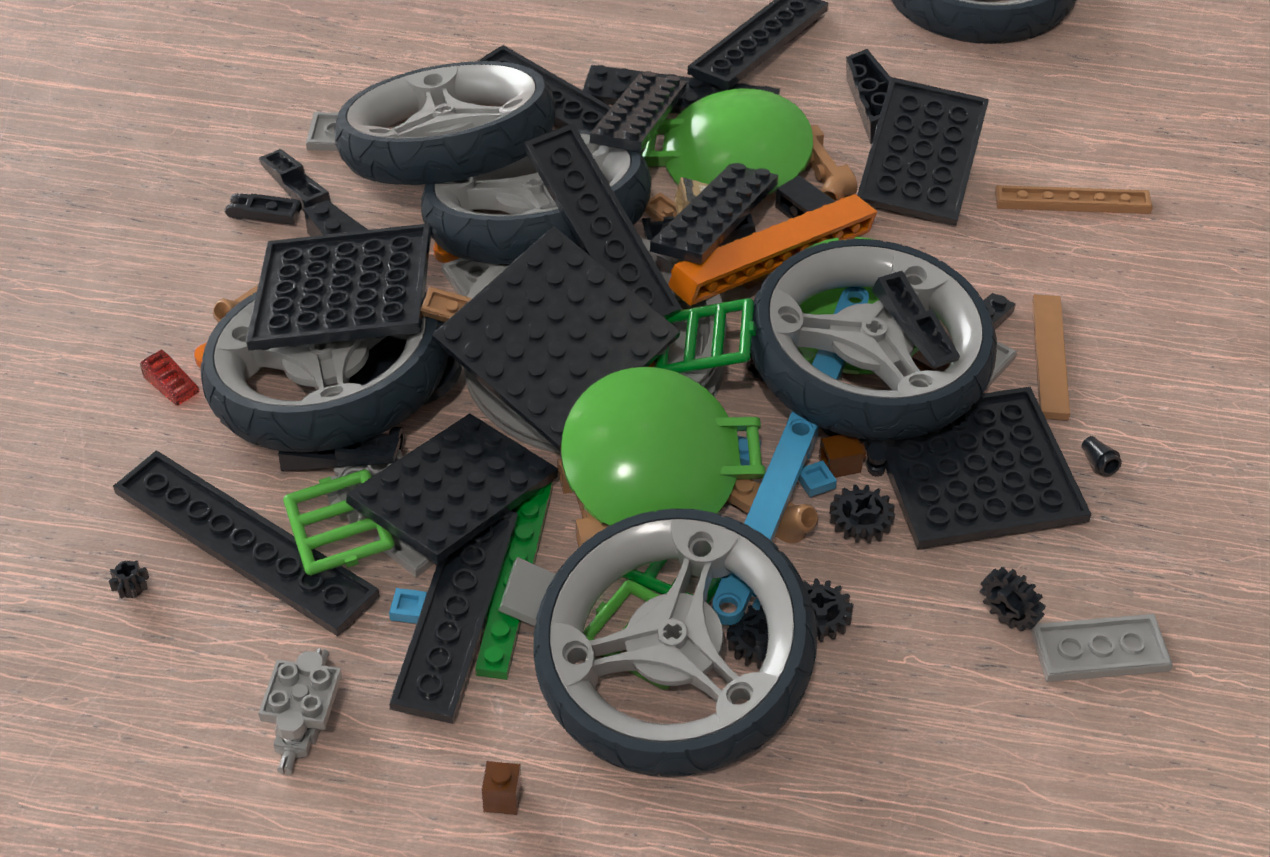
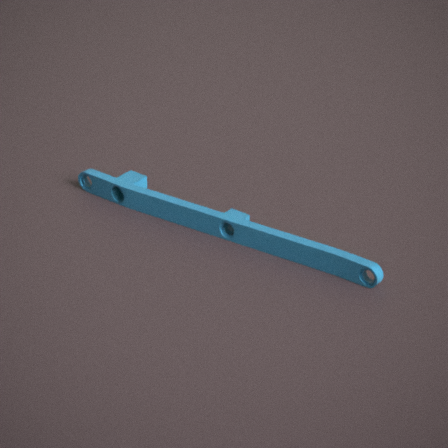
(781, 476)

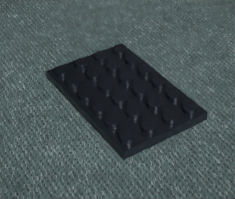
(923, 151)
(452, 487)

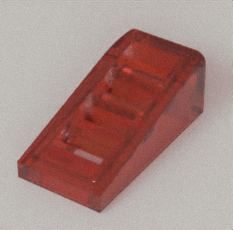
(160, 363)

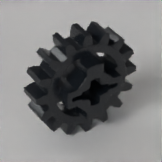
(862, 513)
(1012, 599)
(831, 609)
(749, 637)

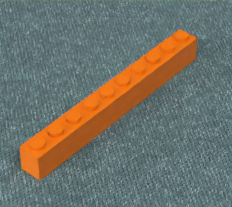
(767, 249)

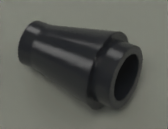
(1103, 458)

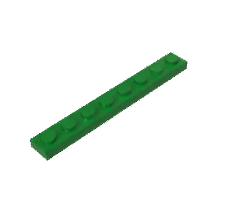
(502, 629)

